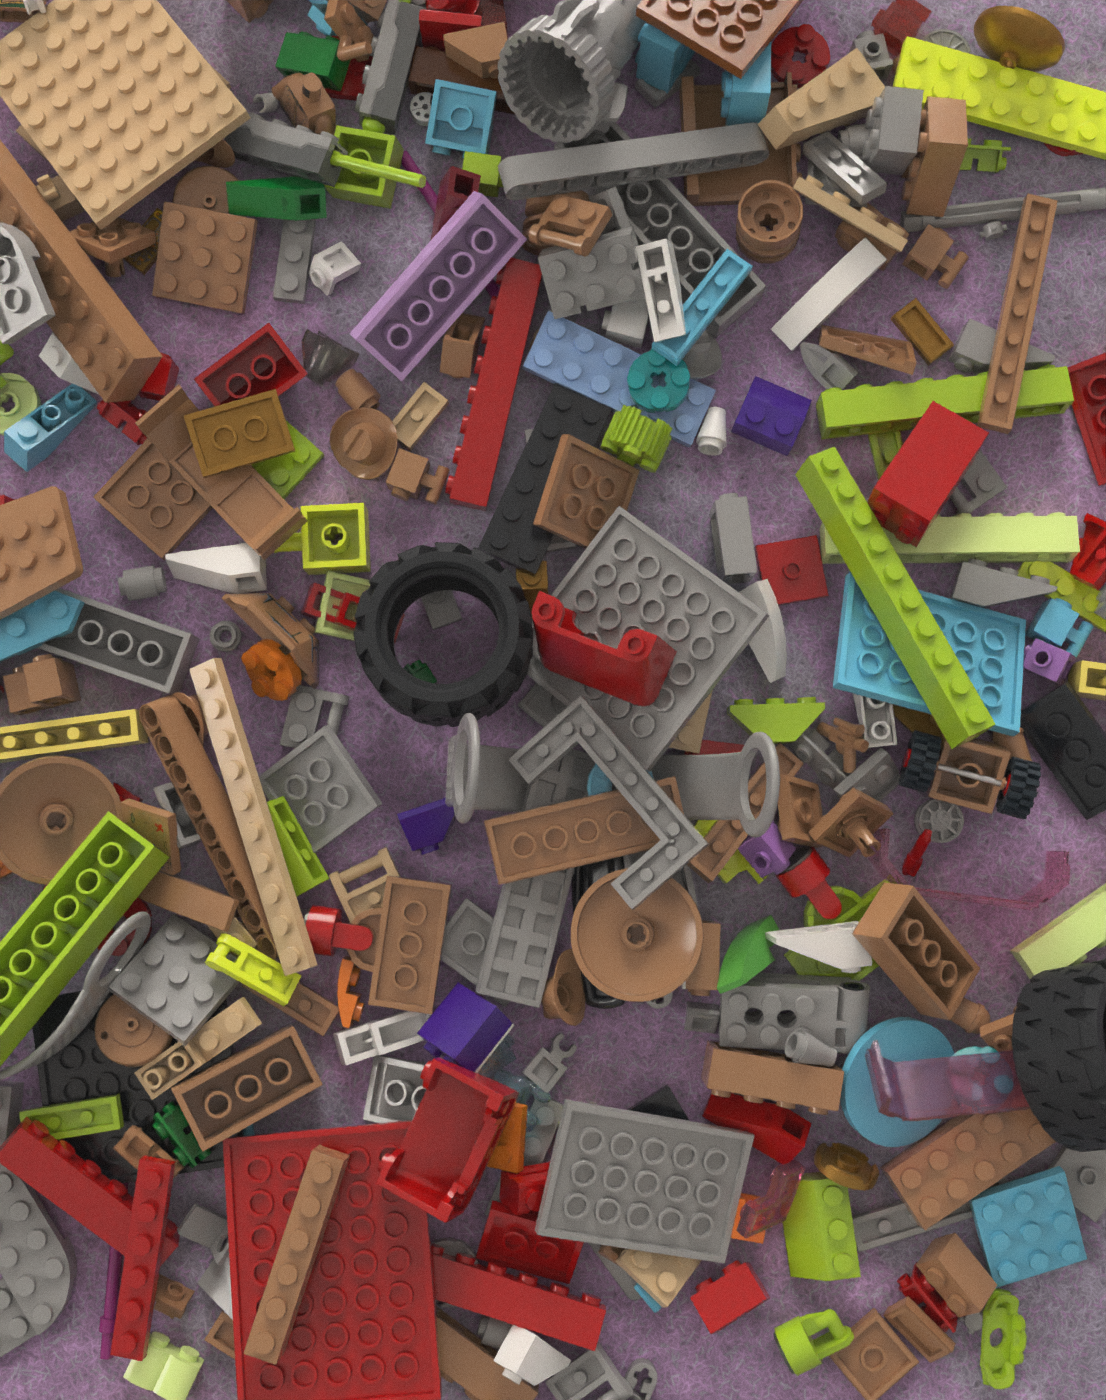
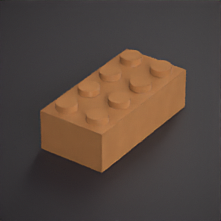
(916, 950)
(771, 1076)
(246, 1086)

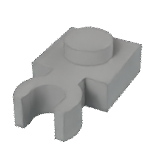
(546, 1066)

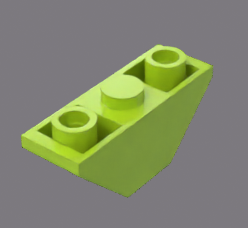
(778, 720)

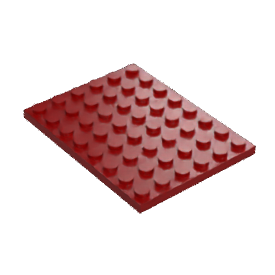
(370, 1294)

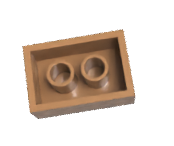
(938, 157)

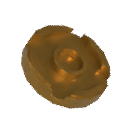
(846, 1166)

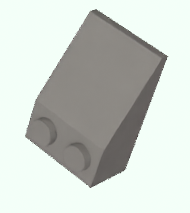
(393, 1089)

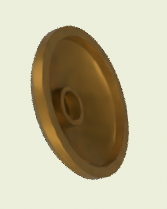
(1018, 38)

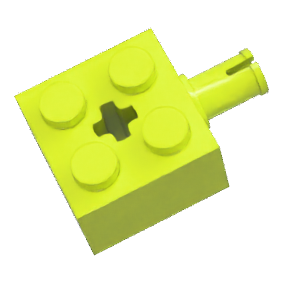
(322, 524)

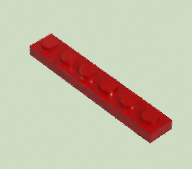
(142, 1258)

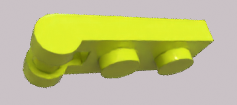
(253, 969)

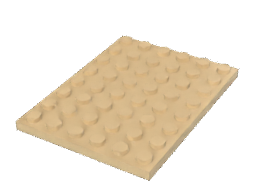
(114, 98)

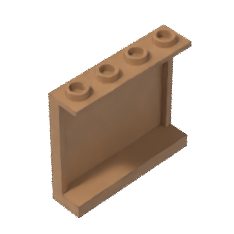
(701, 110)

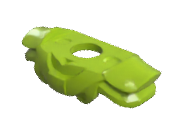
(999, 1361)

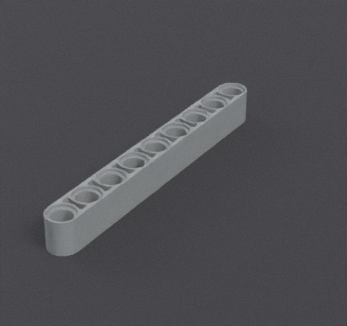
(632, 161)

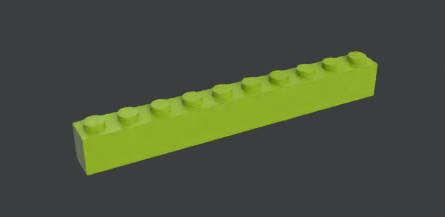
(894, 598)

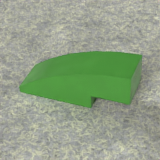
(747, 955)

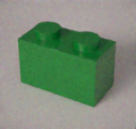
(312, 54)

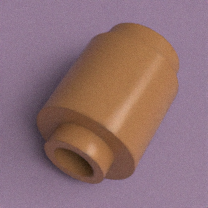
(357, 390)

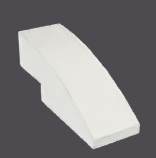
(770, 640)
(379, 1036)

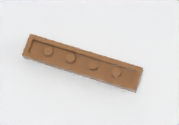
(728, 835)

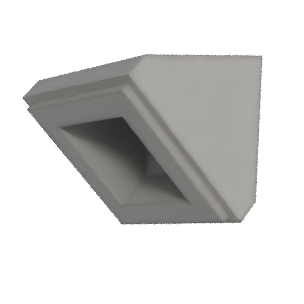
(701, 1017)

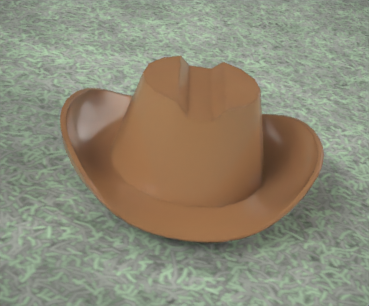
(364, 442)

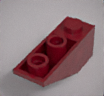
(452, 193)

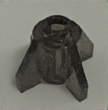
(325, 357)

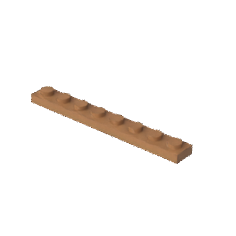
(1017, 314)

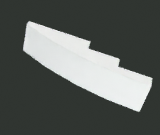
(829, 293)

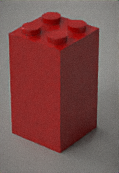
(925, 473)

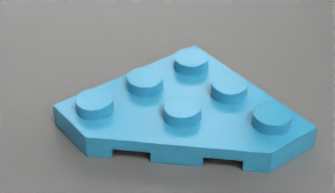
(38, 623)

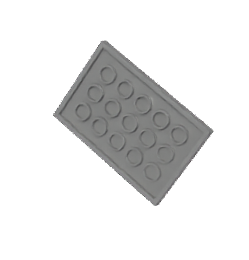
(643, 1182)

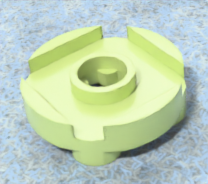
(23, 395)

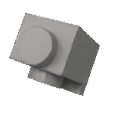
(880, 60)

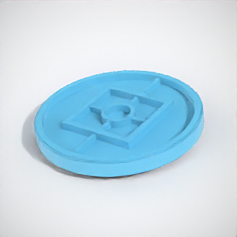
(898, 1041)

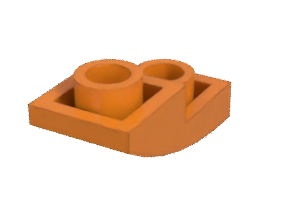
(348, 1001)

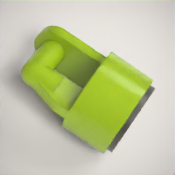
(798, 1347)

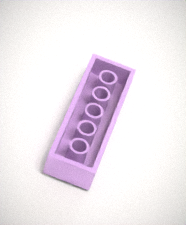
(438, 285)

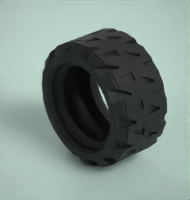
(432, 570)
(1063, 1053)

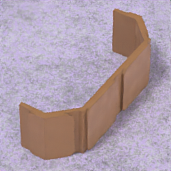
(237, 495)

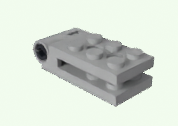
(820, 1005)

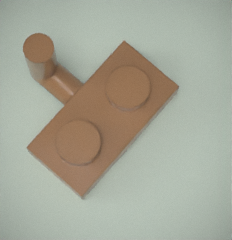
(350, 28)

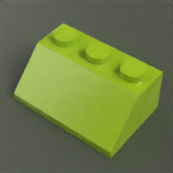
(821, 1231)

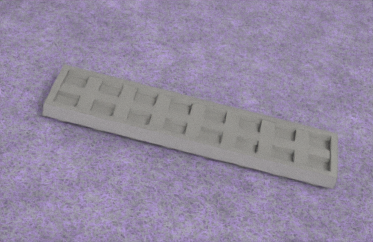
(533, 907)

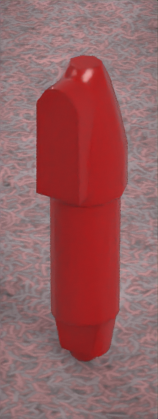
(914, 858)

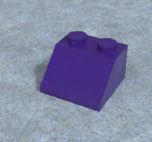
(771, 416)

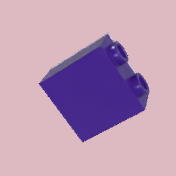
(465, 1029)

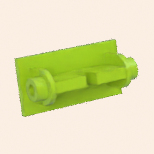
(988, 156)

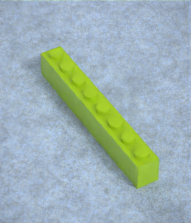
(902, 405)

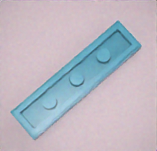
(705, 304)

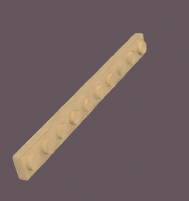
(253, 817)

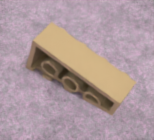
(826, 102)

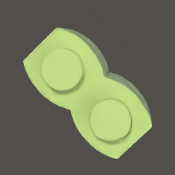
(166, 1368)

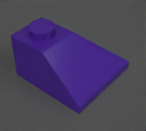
(427, 825)

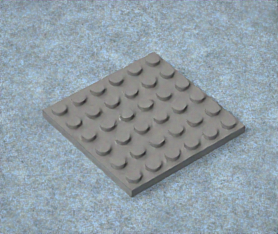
(646, 583)

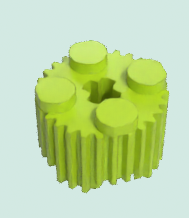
(637, 438)

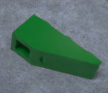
(277, 198)

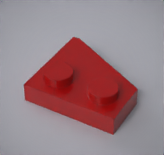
(1090, 562)

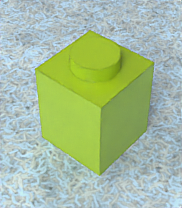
(487, 167)

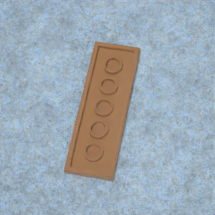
(570, 834)

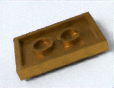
(239, 433)

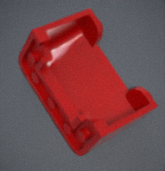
(628, 673)
(448, 1140)

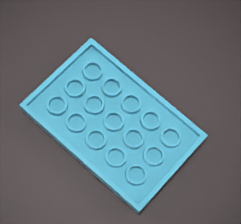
(983, 640)

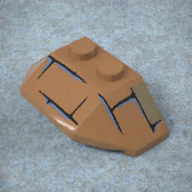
(274, 621)

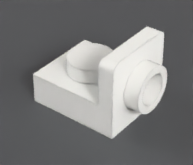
(332, 266)

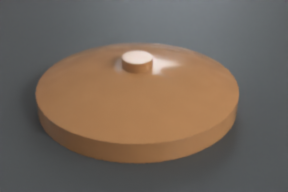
(49, 812)
(640, 950)

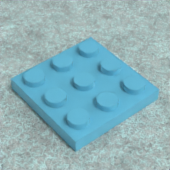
(1027, 1226)

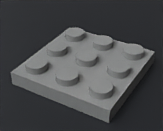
(321, 787)
(172, 982)

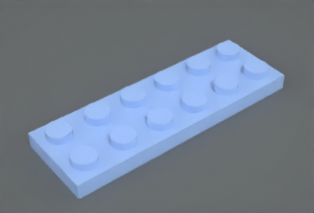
(599, 371)

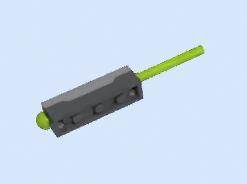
(390, 68)
(304, 153)

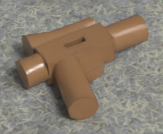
(847, 739)

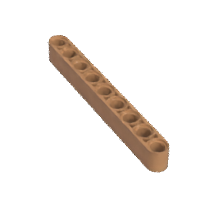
(208, 809)

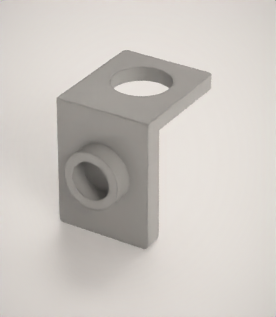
(206, 1229)

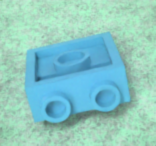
(460, 118)

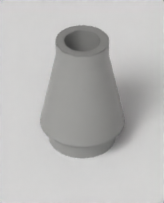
(809, 1050)

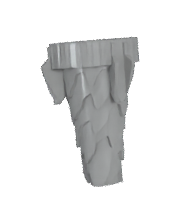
(565, 67)

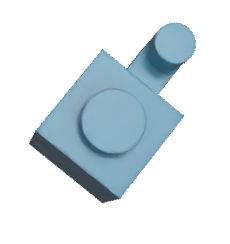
(1054, 626)

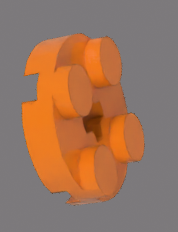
(260, 663)

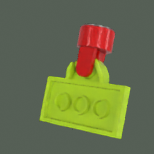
(824, 907)

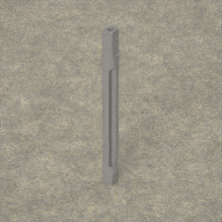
(1004, 210)

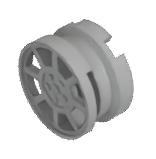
(941, 818)

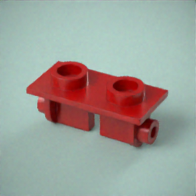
(123, 411)
(922, 1291)

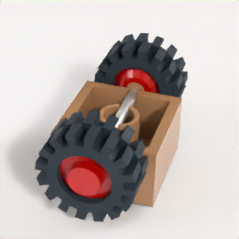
(970, 774)

